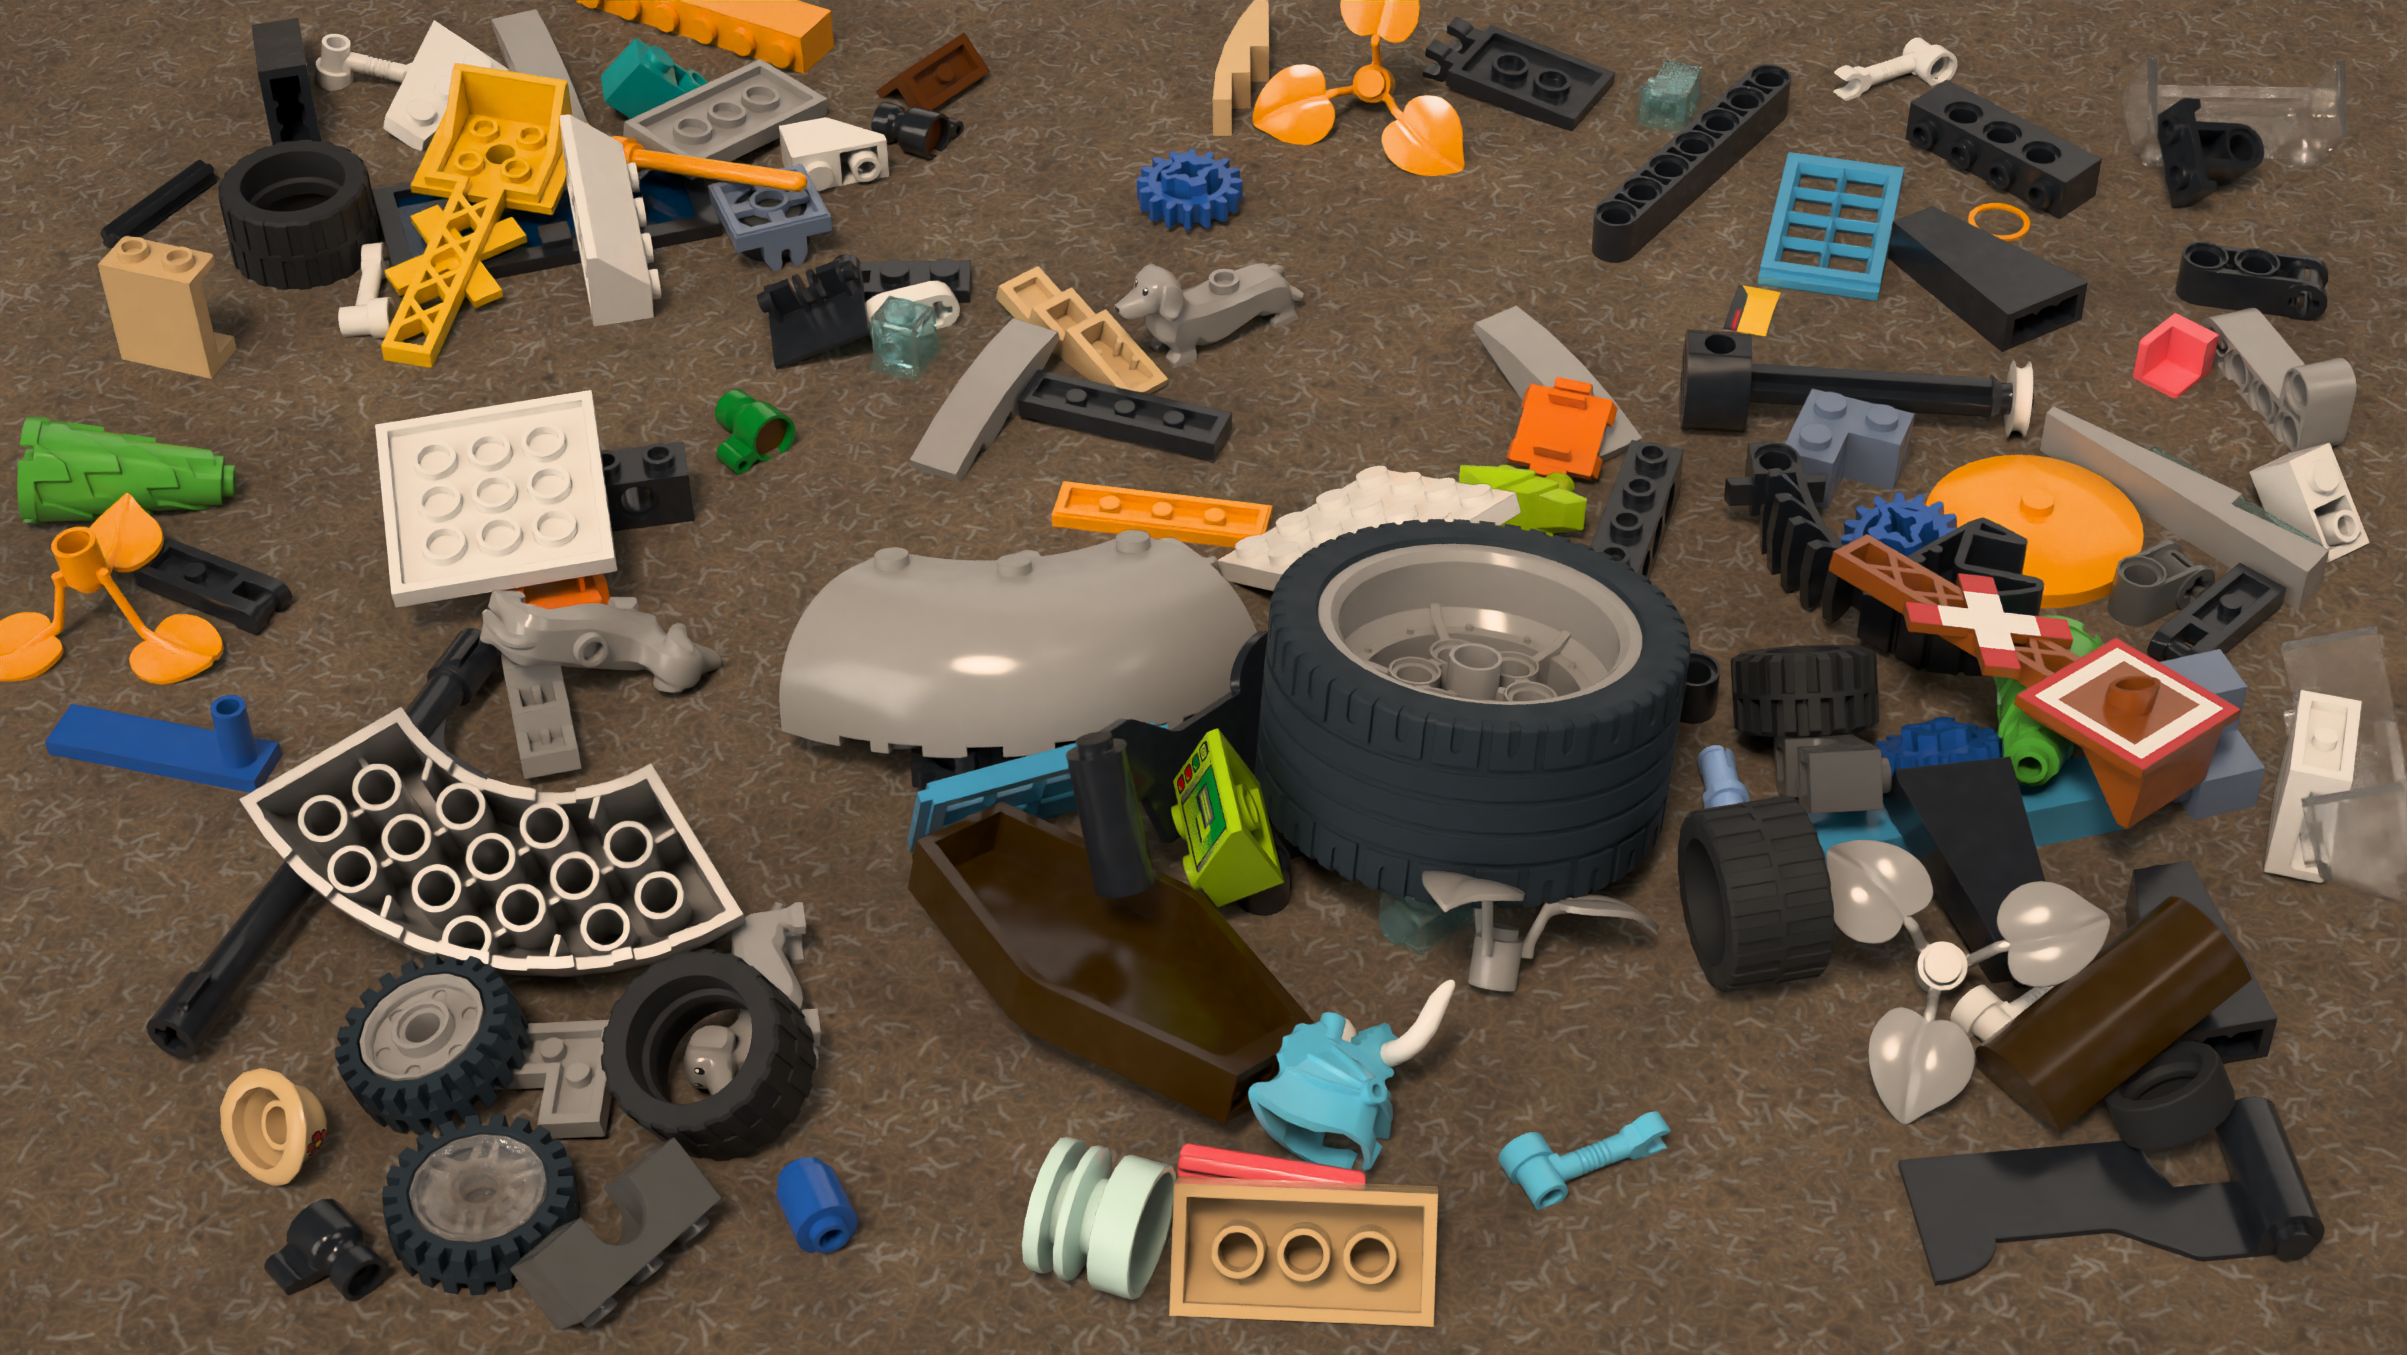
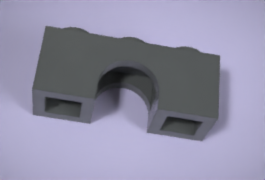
(1831, 772)
(659, 1203)

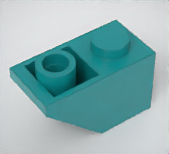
(645, 79)

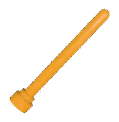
(711, 168)

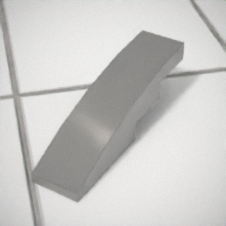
(531, 51)
(1533, 355)
(983, 399)
(541, 719)

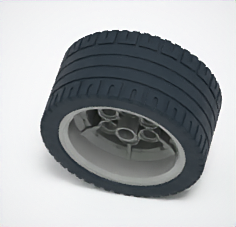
(1470, 709)

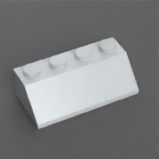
(608, 225)

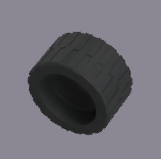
(298, 214)
(1755, 893)
(662, 1009)

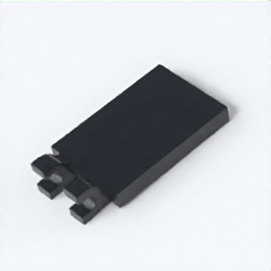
(1518, 74)

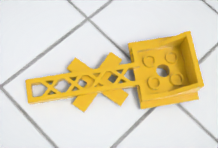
(490, 149)

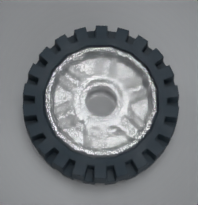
(477, 1201)

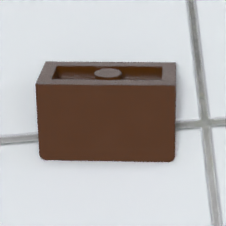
(939, 74)

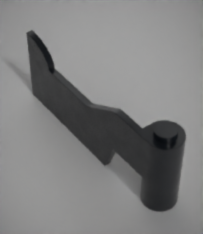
(1140, 761)
(2113, 1188)

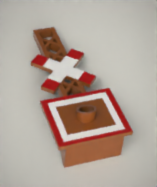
(2133, 717)

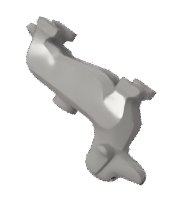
(1208, 309)
(595, 637)
(767, 944)

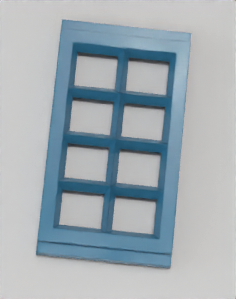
(1821, 278)
(1030, 783)

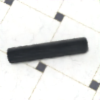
(160, 203)

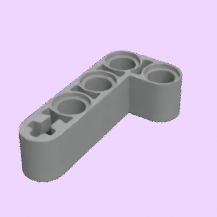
(2298, 400)

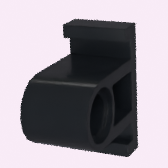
(2203, 153)

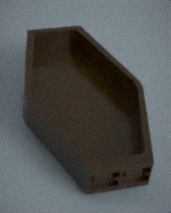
(1125, 982)

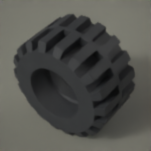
(1805, 690)

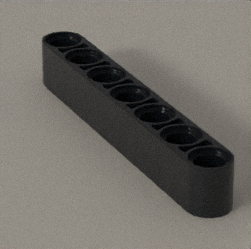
(1690, 163)

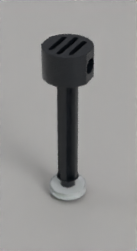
(1722, 380)

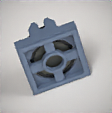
(770, 221)

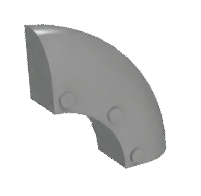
(1011, 648)
(491, 865)

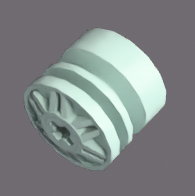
(1099, 1217)

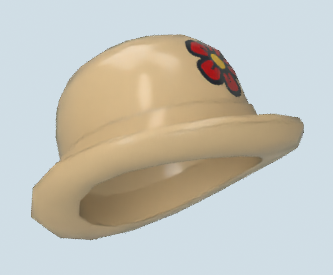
(271, 1125)

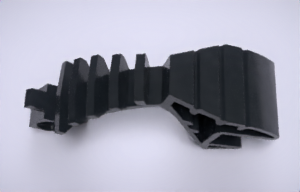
(1803, 546)

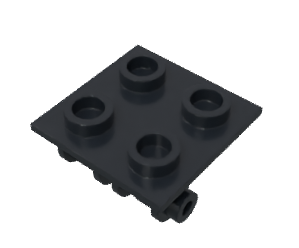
(817, 316)

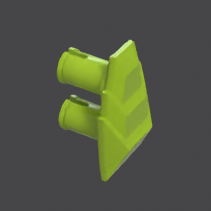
(1544, 502)

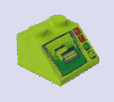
(1224, 824)

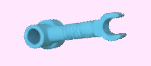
(1544, 1173)

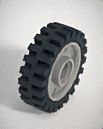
(432, 1043)

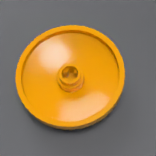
(2068, 514)

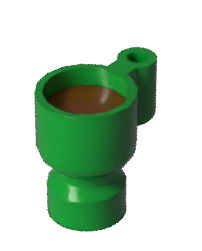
(754, 430)

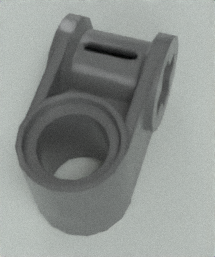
(2156, 584)

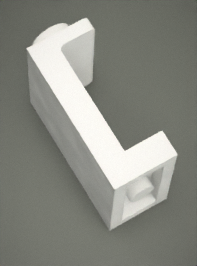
(2315, 760)

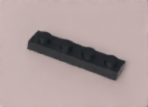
(1125, 414)

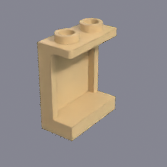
(162, 307)

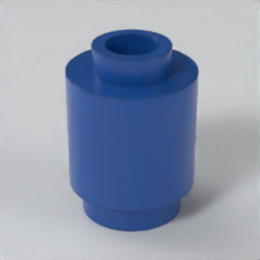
(815, 1205)

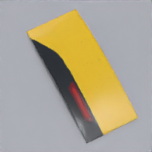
(1751, 310)

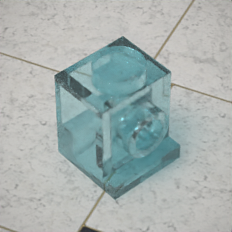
(1671, 97)
(903, 338)
(1419, 923)

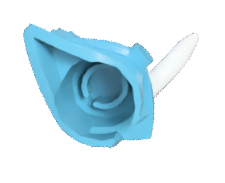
(1337, 1083)

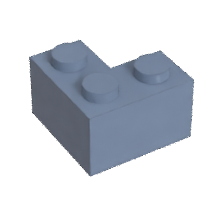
(1851, 441)
(2235, 769)

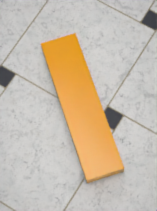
(1159, 514)

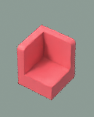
(2175, 356)

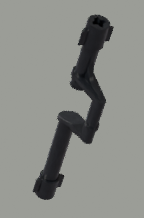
(206, 995)

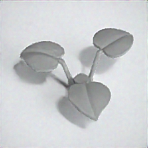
(1496, 945)
(1926, 1061)

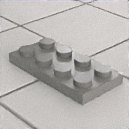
(728, 114)

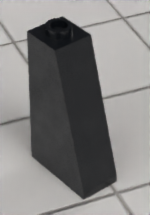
(285, 81)
(1985, 279)
(1972, 840)
(2245, 1021)

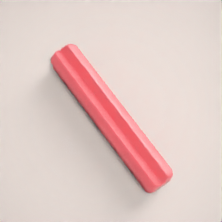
(1217, 1162)

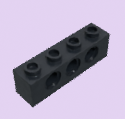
(2003, 149)
(647, 486)
(1640, 505)

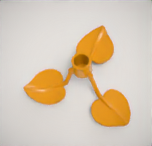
(1421, 140)
(122, 542)

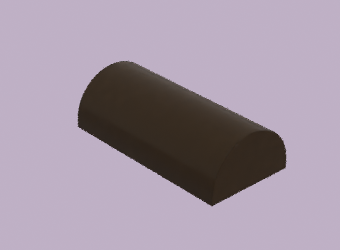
(2114, 1013)

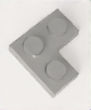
(568, 1066)

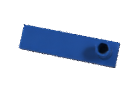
(216, 757)

